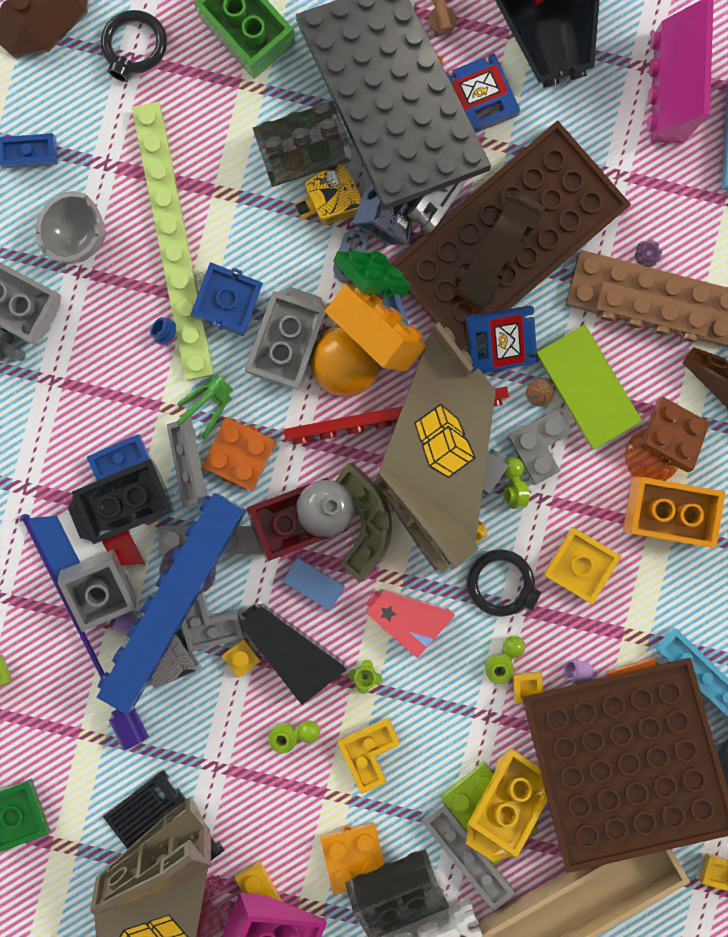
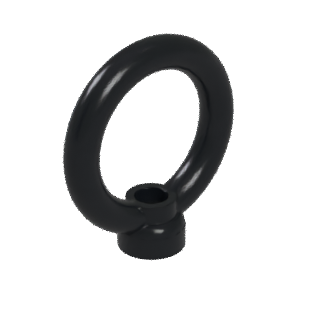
(121, 67)
(527, 597)

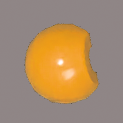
(342, 364)

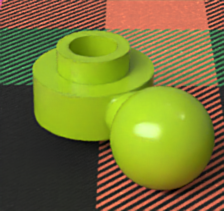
(516, 492)
(513, 648)
(307, 732)

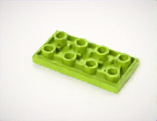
(588, 387)

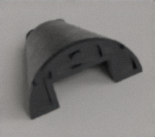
(554, 36)

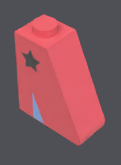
(408, 619)

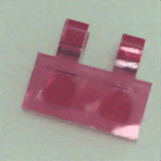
(212, 919)

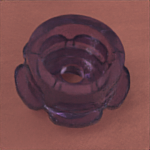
(641, 256)

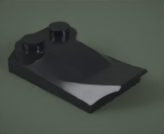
(120, 502)

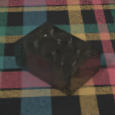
(303, 143)
(397, 894)

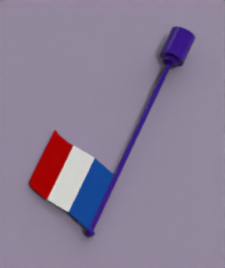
(62, 548)

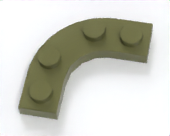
(375, 522)

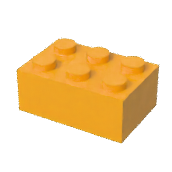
(376, 328)
(674, 512)

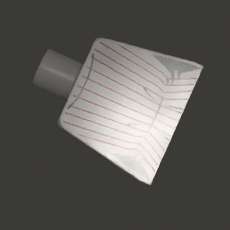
(176, 663)

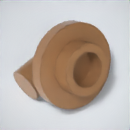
(441, 18)

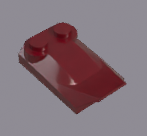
(278, 526)

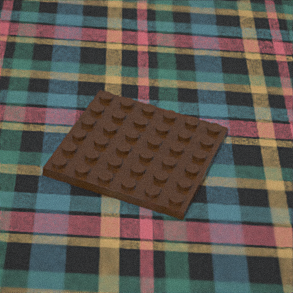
(628, 765)

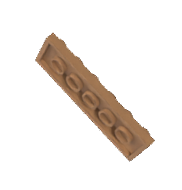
(650, 298)

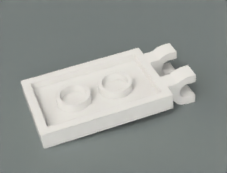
(443, 924)

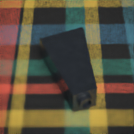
(293, 654)

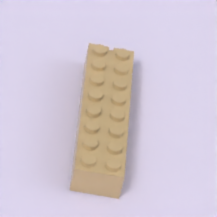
(588, 899)

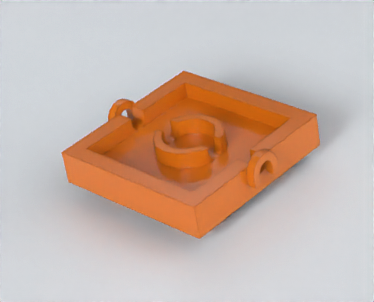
(239, 454)

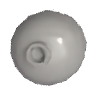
(325, 508)

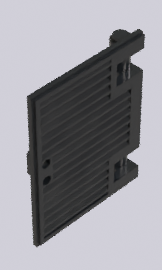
(145, 808)

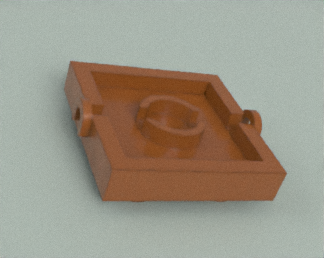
(674, 434)

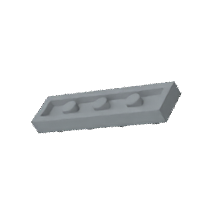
(242, 541)
(475, 867)

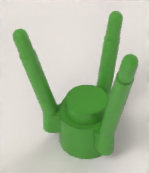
(214, 389)

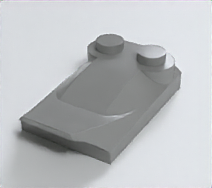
(26, 305)
(286, 338)

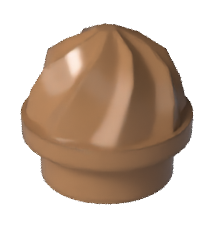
(540, 392)

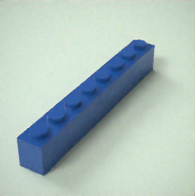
(171, 603)

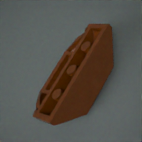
(37, 25)

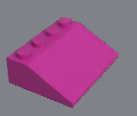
(681, 73)
(267, 917)

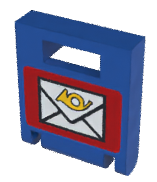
(481, 87)
(507, 338)

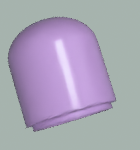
(123, 623)
(583, 671)

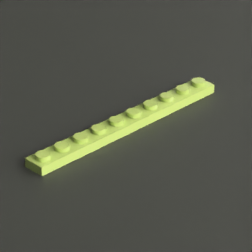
(172, 239)

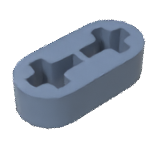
(345, 247)

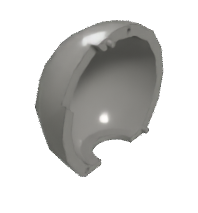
(70, 228)

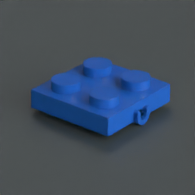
(226, 299)

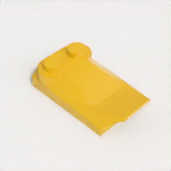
(507, 808)

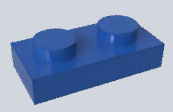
(28, 150)
(118, 457)

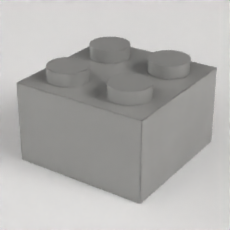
(97, 590)

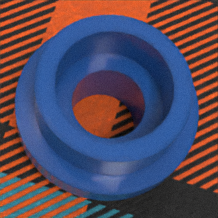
(163, 330)

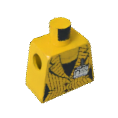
(330, 196)

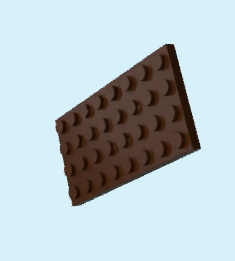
(577, 205)

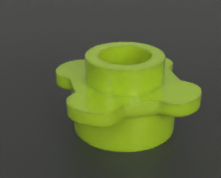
(365, 684)

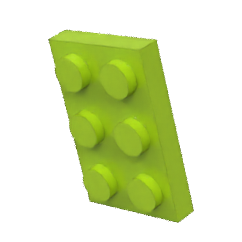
(466, 794)

